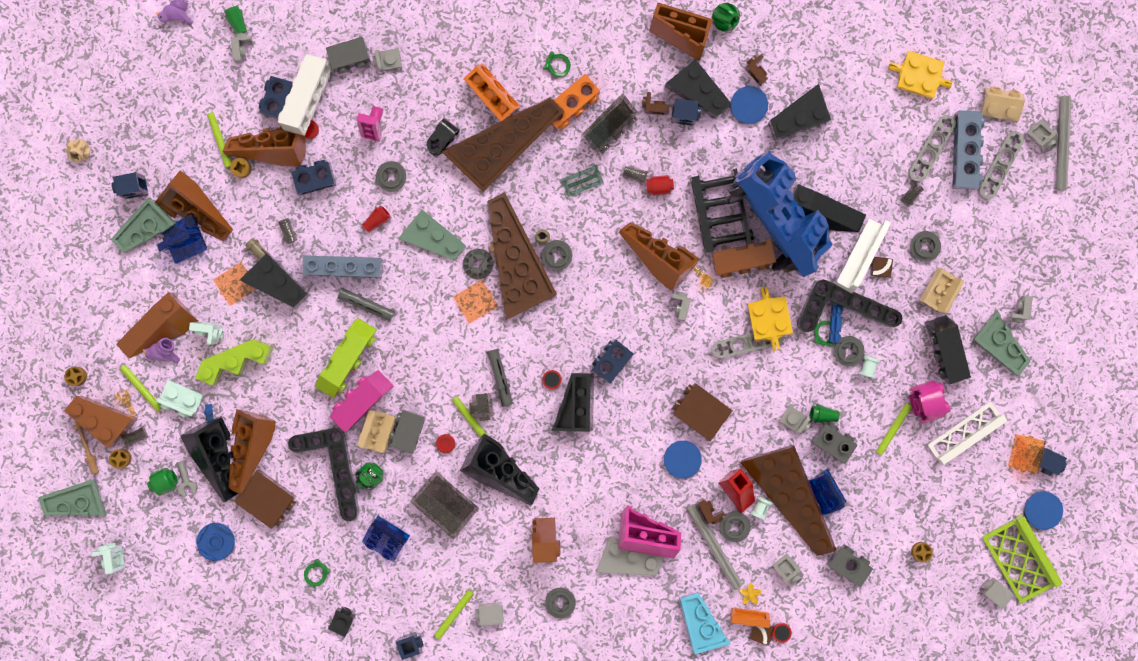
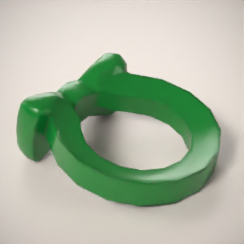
(553, 56)
(816, 332)
(317, 563)

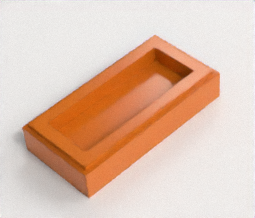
(750, 617)

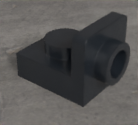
(342, 621)

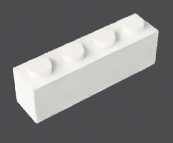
(304, 94)

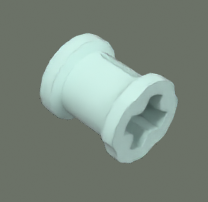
(869, 367)
(761, 508)

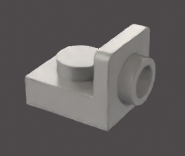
(238, 50)
(387, 59)
(1043, 136)
(1024, 306)
(681, 309)
(795, 420)
(788, 570)

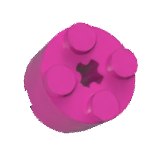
(928, 401)

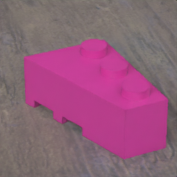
(359, 401)
(647, 536)

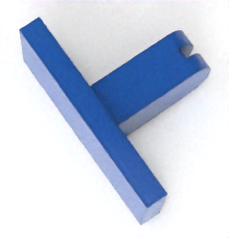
(208, 412)

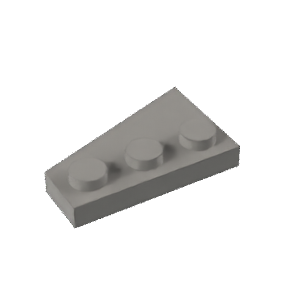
(627, 562)

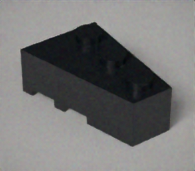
(696, 85)
(801, 115)
(275, 281)
(948, 349)
(577, 404)

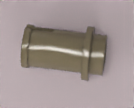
(542, 241)
(253, 246)

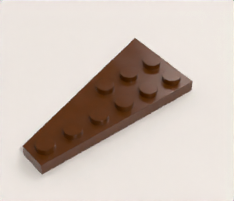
(494, 149)
(519, 268)
(787, 486)

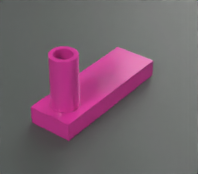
(369, 125)

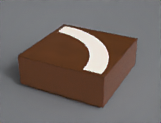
(882, 267)
(762, 635)

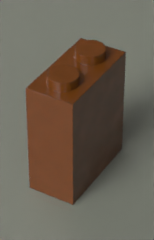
(701, 411)
(266, 499)

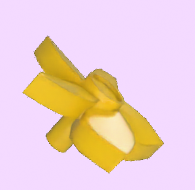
(750, 594)

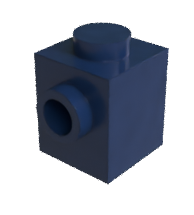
(1052, 463)
(409, 645)

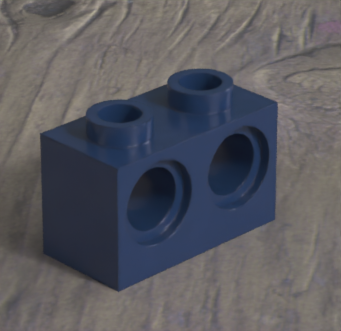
(272, 97)
(685, 112)
(314, 183)
(129, 185)
(616, 364)

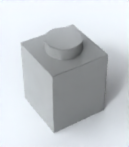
(997, 592)
(490, 613)

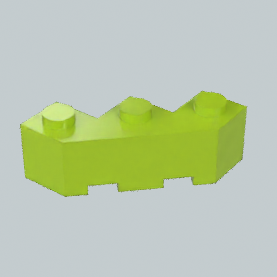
(346, 358)
(233, 360)

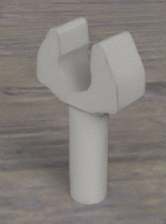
(185, 480)

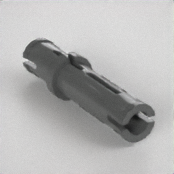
(365, 304)
(500, 377)

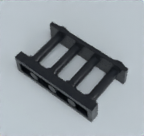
(706, 224)

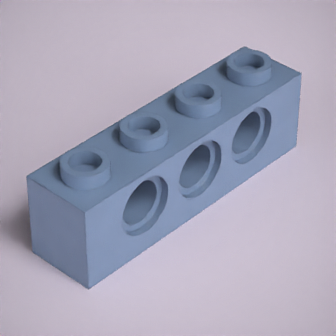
(976, 121)
(342, 266)

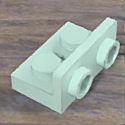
(213, 331)
(180, 398)
(112, 557)

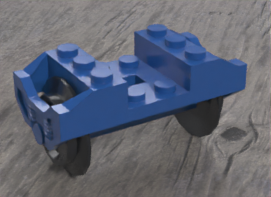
(798, 236)

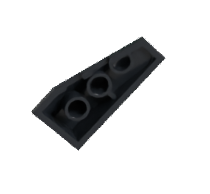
(838, 215)
(210, 452)
(494, 468)

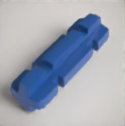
(835, 323)

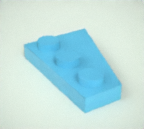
(701, 626)

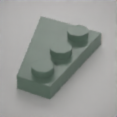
(142, 226)
(432, 236)
(1001, 345)
(79, 499)

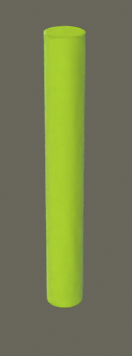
(219, 138)
(140, 387)
(469, 417)
(893, 429)
(453, 615)

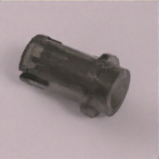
(635, 174)
(911, 195)
(287, 231)
(135, 436)

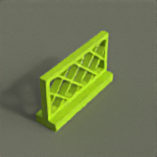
(1035, 548)

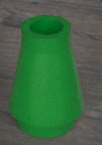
(235, 19)
(823, 414)

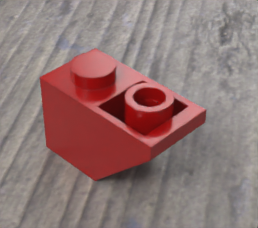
(738, 489)

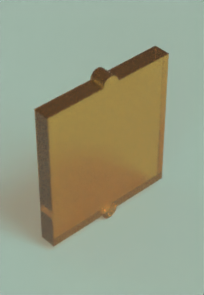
(231, 286)
(475, 301)
(1027, 453)

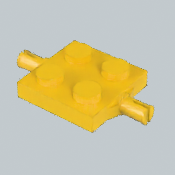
(920, 75)
(770, 318)

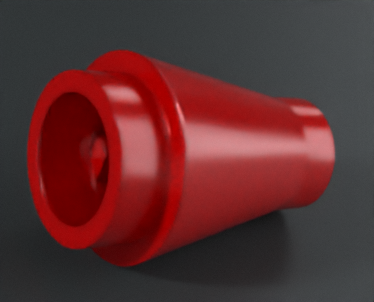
(377, 218)

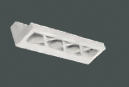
(862, 255)
(969, 440)

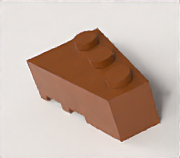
(681, 29)
(743, 259)
(100, 420)
(544, 543)

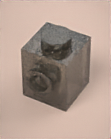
(482, 406)

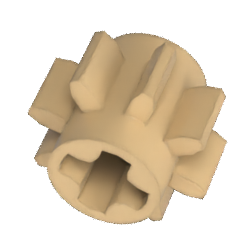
(78, 150)

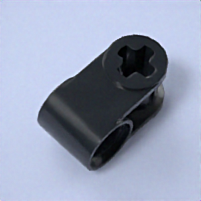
(444, 135)

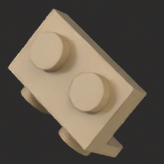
(1003, 104)
(941, 291)
(376, 431)

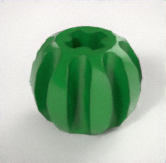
(726, 17)

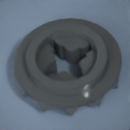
(381, 176)
(925, 236)
(553, 246)
(487, 265)
(857, 347)
(734, 535)
(566, 595)

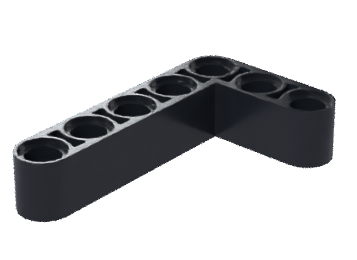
(829, 295)
(336, 465)

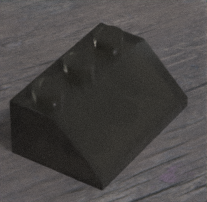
(610, 125)
(444, 504)

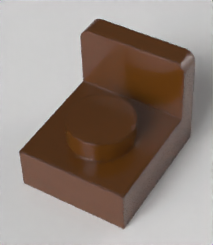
(756, 72)
(657, 107)
(707, 509)

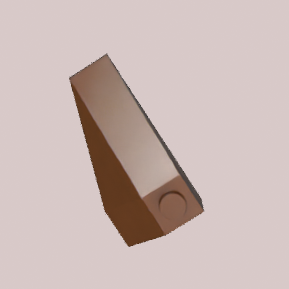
(269, 146)
(186, 198)
(666, 263)
(164, 320)
(251, 441)

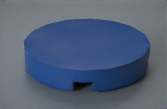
(749, 105)
(682, 459)
(1043, 510)
(220, 538)

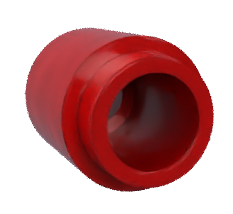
(660, 185)

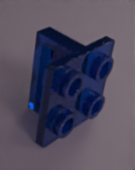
(183, 240)
(827, 492)
(385, 538)

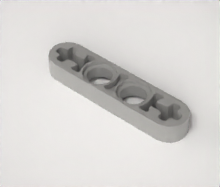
(931, 148)
(1000, 165)
(748, 346)

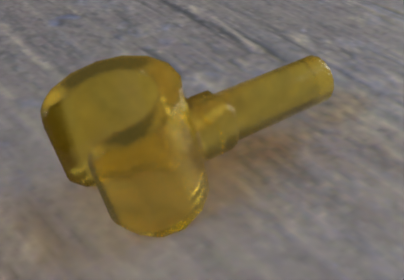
(707, 280)
(126, 400)

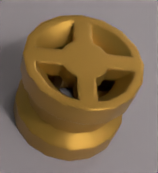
(243, 170)
(71, 377)
(115, 458)
(925, 551)

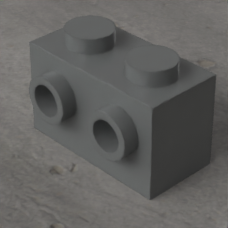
(834, 443)

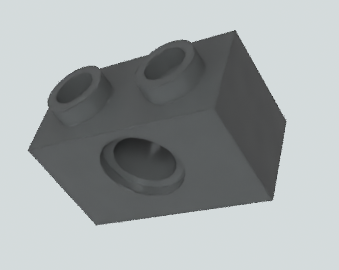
(858, 573)

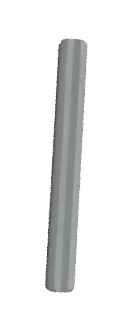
(1063, 144)
(714, 546)

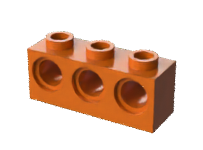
(491, 92)
(574, 92)

